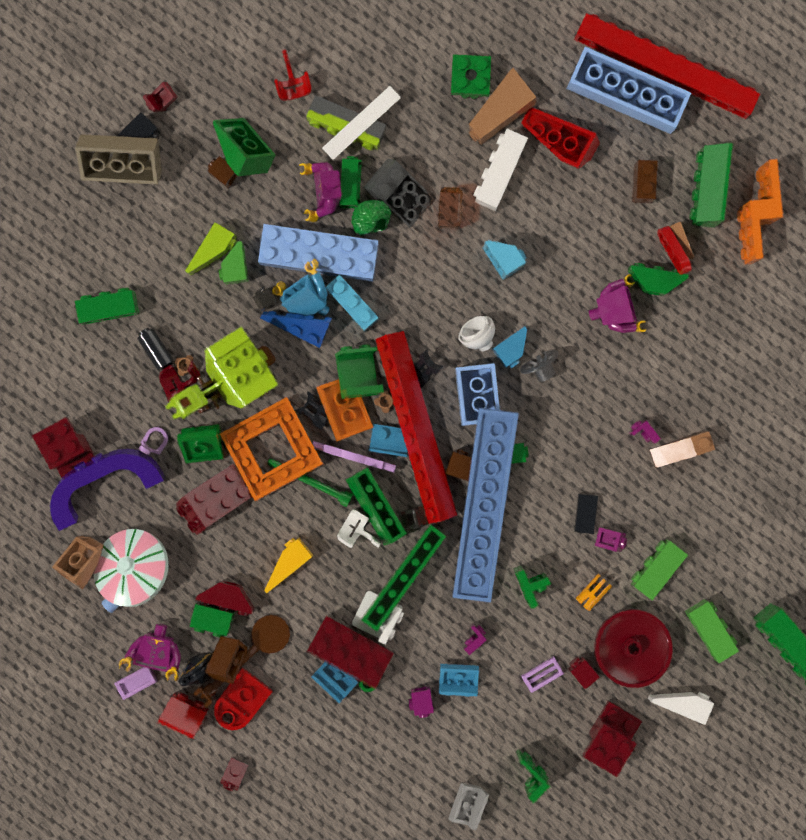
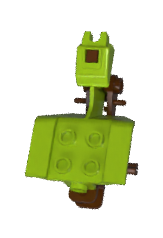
(236, 372)

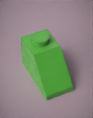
(234, 266)

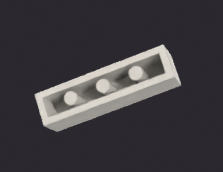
(500, 170)

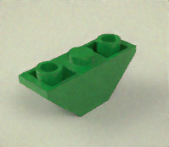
(655, 280)

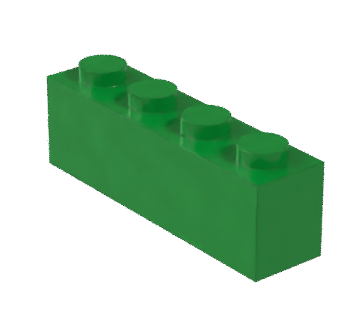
(376, 506)

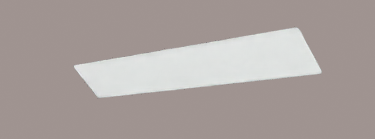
(361, 122)

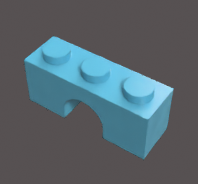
(352, 303)

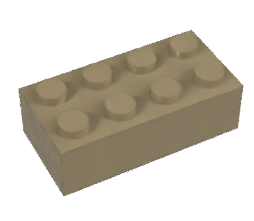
(119, 159)

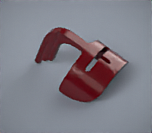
(169, 374)

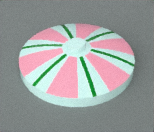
(131, 568)

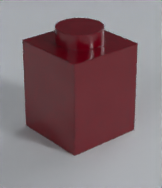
(583, 672)

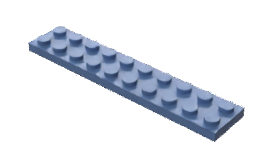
(485, 504)

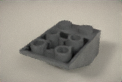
(399, 191)

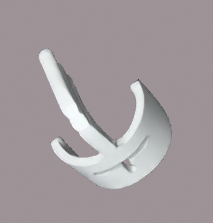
(346, 530)

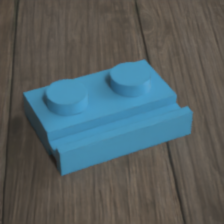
(388, 440)
(334, 681)

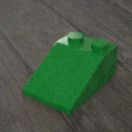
(243, 147)

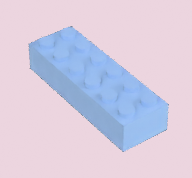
(628, 90)
(335, 253)

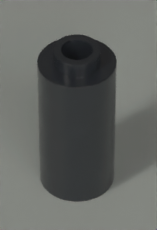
(155, 349)

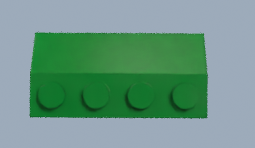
(711, 185)

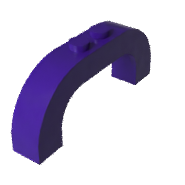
(101, 465)

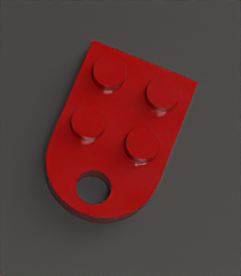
(241, 700)

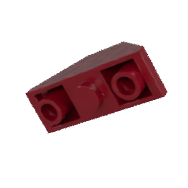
(227, 597)

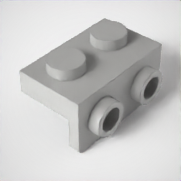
(469, 805)

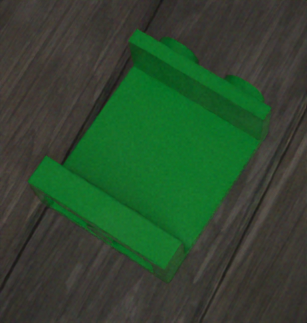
(357, 372)

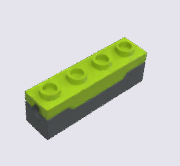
(336, 117)

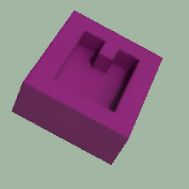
(648, 432)
(611, 540)
(472, 642)

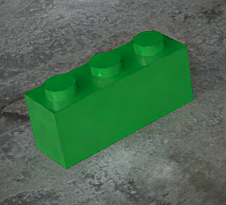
(106, 306)

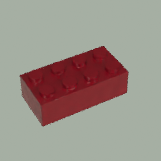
(350, 652)

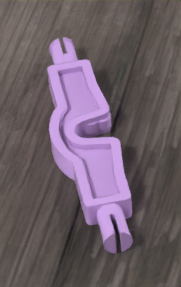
(354, 457)

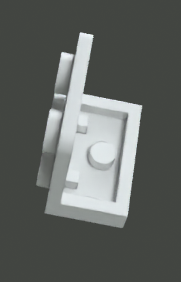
(386, 630)

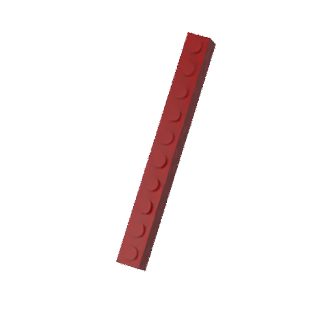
(667, 66)
(416, 427)

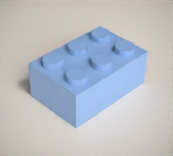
(476, 390)

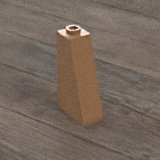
(503, 107)

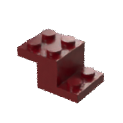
(63, 446)
(612, 738)

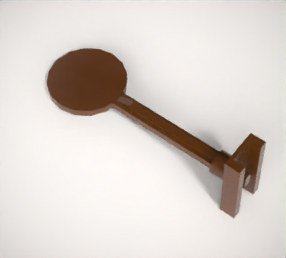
(268, 634)

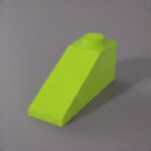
(214, 246)

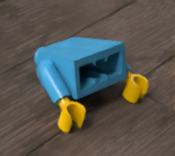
(306, 295)

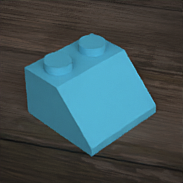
(504, 257)

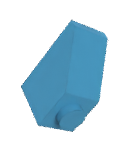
(511, 349)

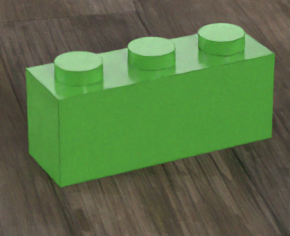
(658, 569)
(712, 630)

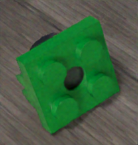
(470, 76)

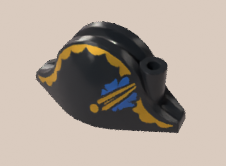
(195, 669)

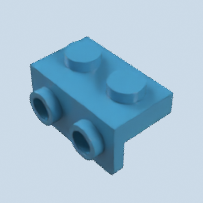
(458, 680)

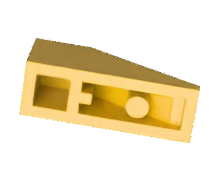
(291, 559)

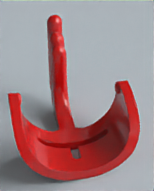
(288, 94)

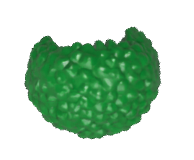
(370, 217)

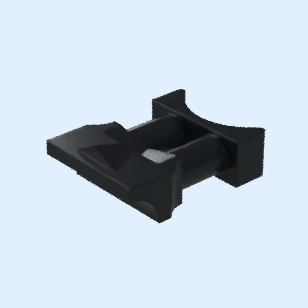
(422, 373)
(319, 418)

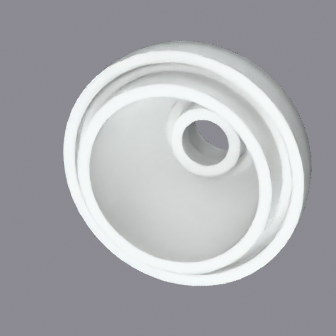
(478, 333)

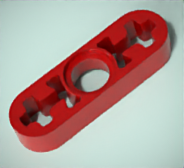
(674, 250)

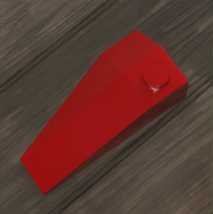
(565, 140)

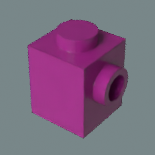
(421, 702)

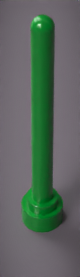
(343, 497)

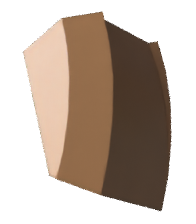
(79, 560)

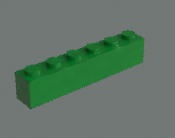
(403, 577)

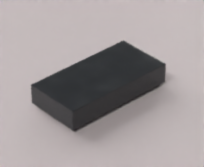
(586, 513)

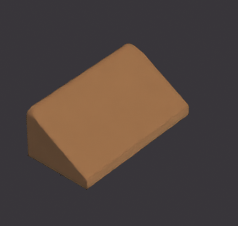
(679, 233)

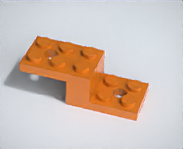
(760, 212)

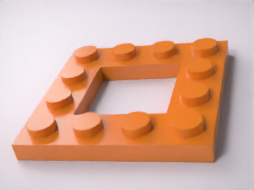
(238, 436)

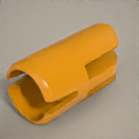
(593, 600)

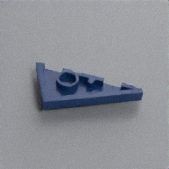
(302, 326)

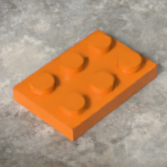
(344, 415)

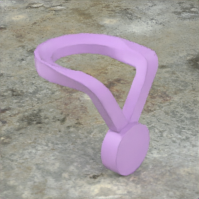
(144, 448)

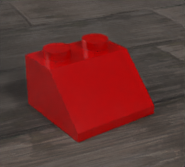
(183, 714)

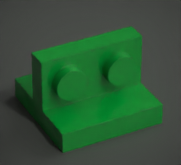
(201, 443)
(529, 585)

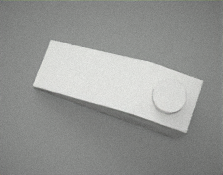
(687, 704)

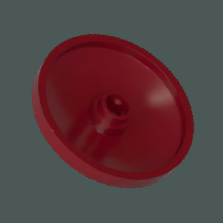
(633, 648)

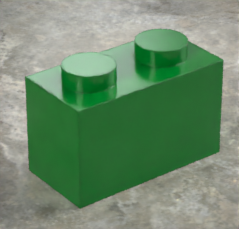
(211, 620)

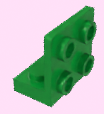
(538, 782)

